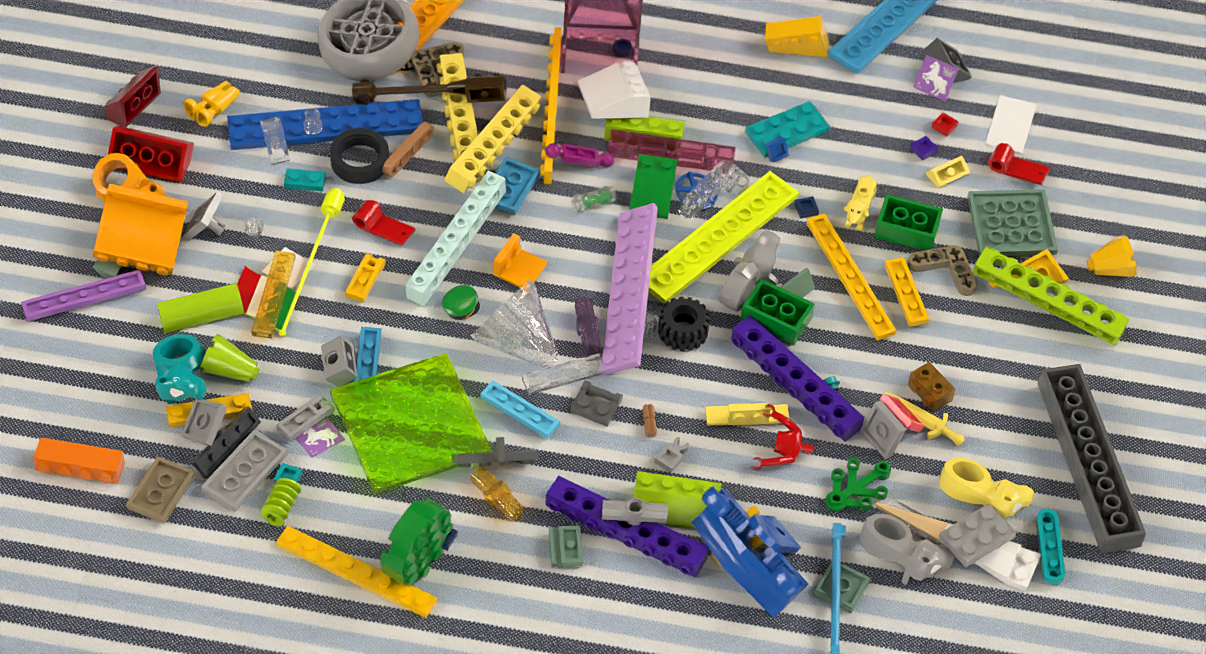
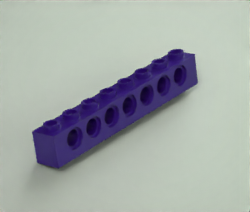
(797, 378)
(655, 533)

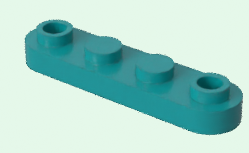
(1050, 546)

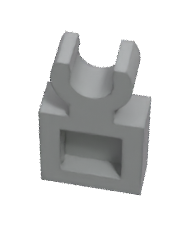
(671, 457)

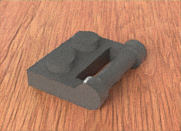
(593, 408)

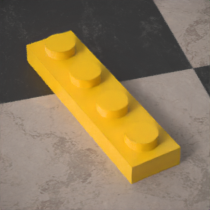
(906, 292)
(179, 413)

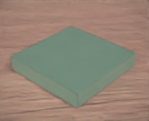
(851, 587)

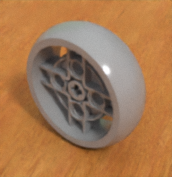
(369, 36)

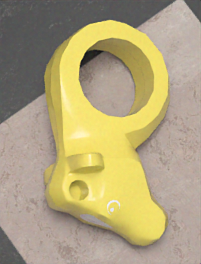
(980, 489)

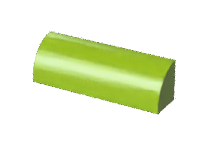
(200, 308)

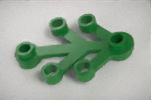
(857, 488)

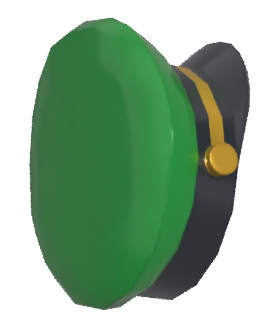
(461, 302)

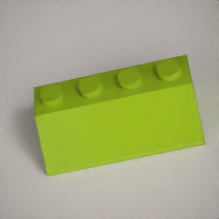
(651, 125)
(679, 493)

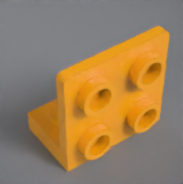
(516, 264)

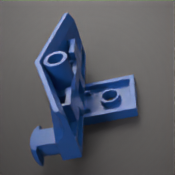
(727, 533)

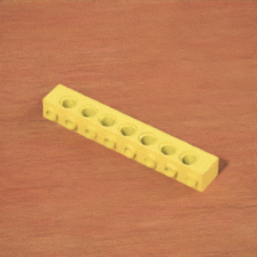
(460, 113)
(493, 139)

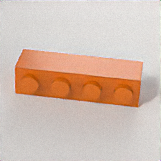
(79, 460)

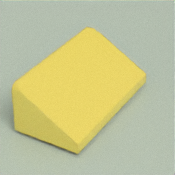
(948, 172)

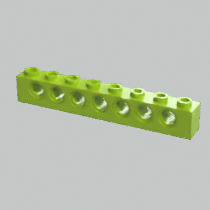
(1055, 304)

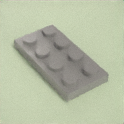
(244, 470)

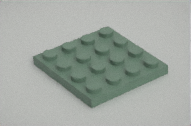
(1012, 221)

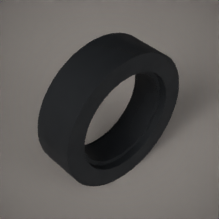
(355, 137)

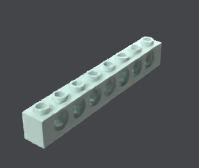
(455, 238)

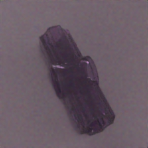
(587, 326)

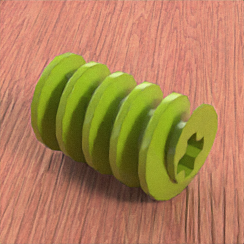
(280, 501)

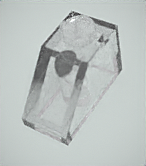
(274, 140)

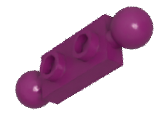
(579, 155)

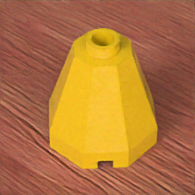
(1113, 258)

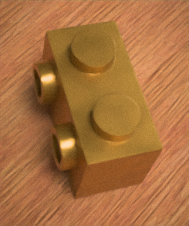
(931, 386)

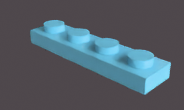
(520, 409)

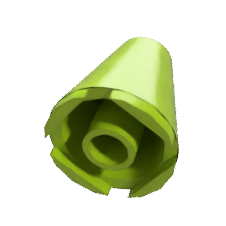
(228, 361)

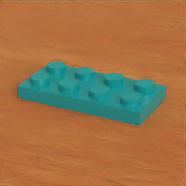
(793, 124)

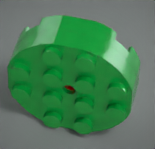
(416, 541)

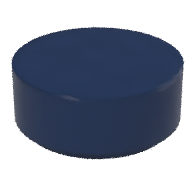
(622, 47)

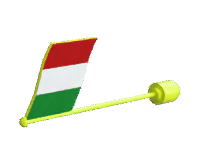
(252, 284)

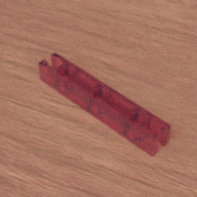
(688, 153)

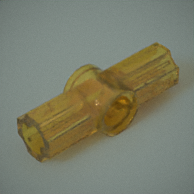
(497, 493)

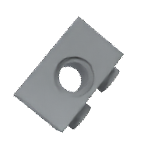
(339, 361)

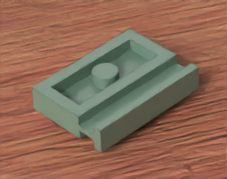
(565, 546)

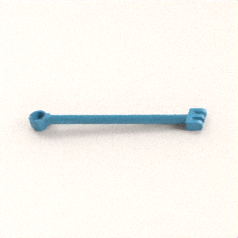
(838, 532)

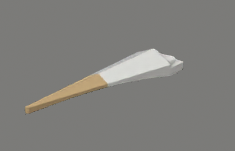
(1007, 563)

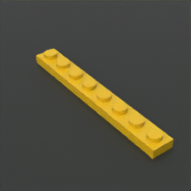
(851, 277)
(356, 571)

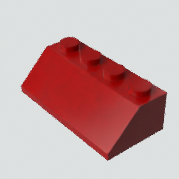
(152, 152)

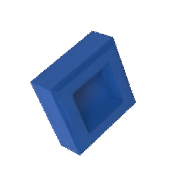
(777, 149)

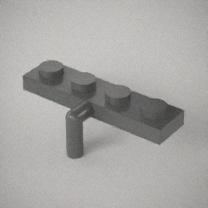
(500, 455)

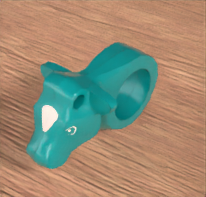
(177, 376)

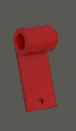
(1004, 162)
(370, 219)

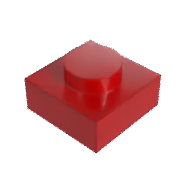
(945, 124)

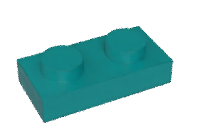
(304, 180)

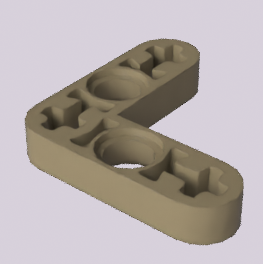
(427, 64)
(947, 260)

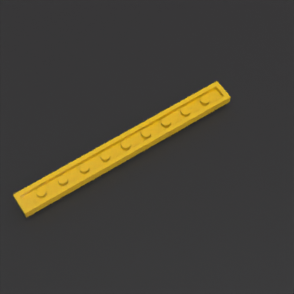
(551, 98)

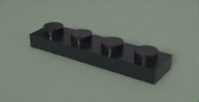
(226, 442)

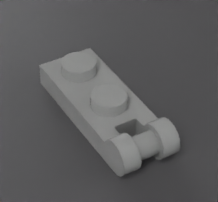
(305, 417)

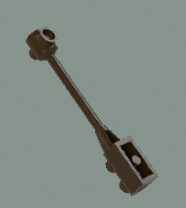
(475, 88)

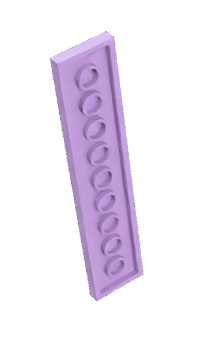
(629, 289)

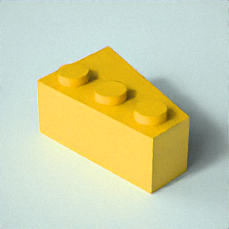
(798, 37)

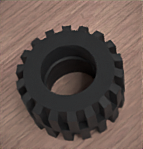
(683, 311)

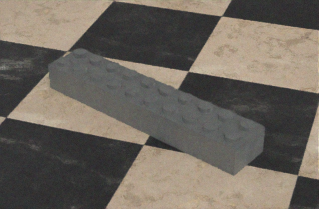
(1091, 459)

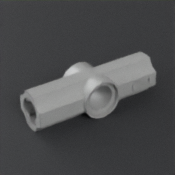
(645, 511)

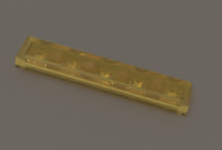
(273, 294)

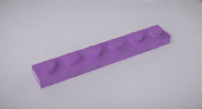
(83, 295)

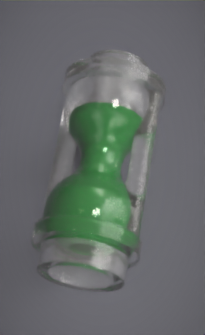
(602, 196)

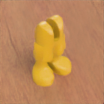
(215, 99)

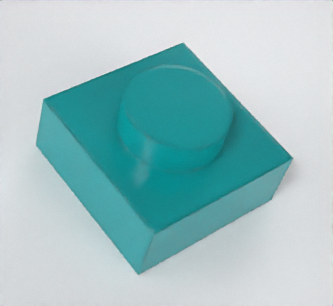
(289, 472)

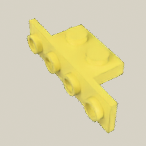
(743, 414)

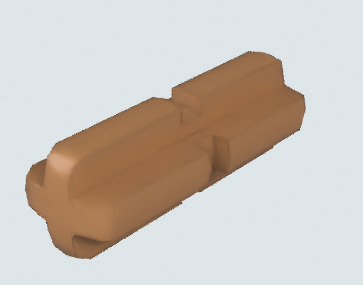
(649, 419)

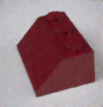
(134, 97)

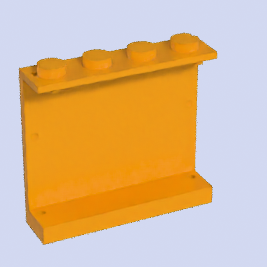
(140, 229)

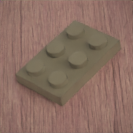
(160, 490)

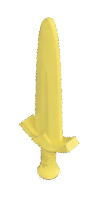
(932, 423)

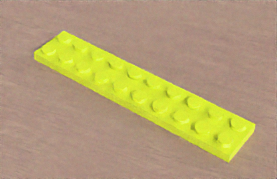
(719, 236)

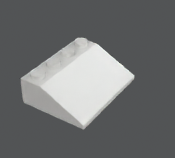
(616, 92)

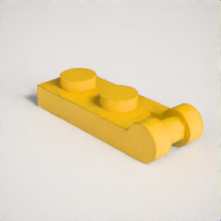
(364, 278)

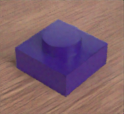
(924, 148)

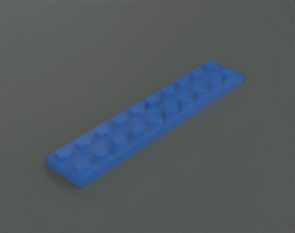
(383, 117)

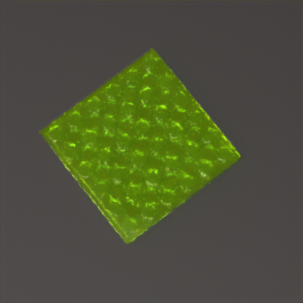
(409, 422)

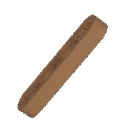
(407, 149)

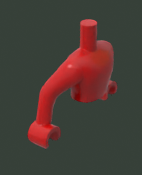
(787, 442)

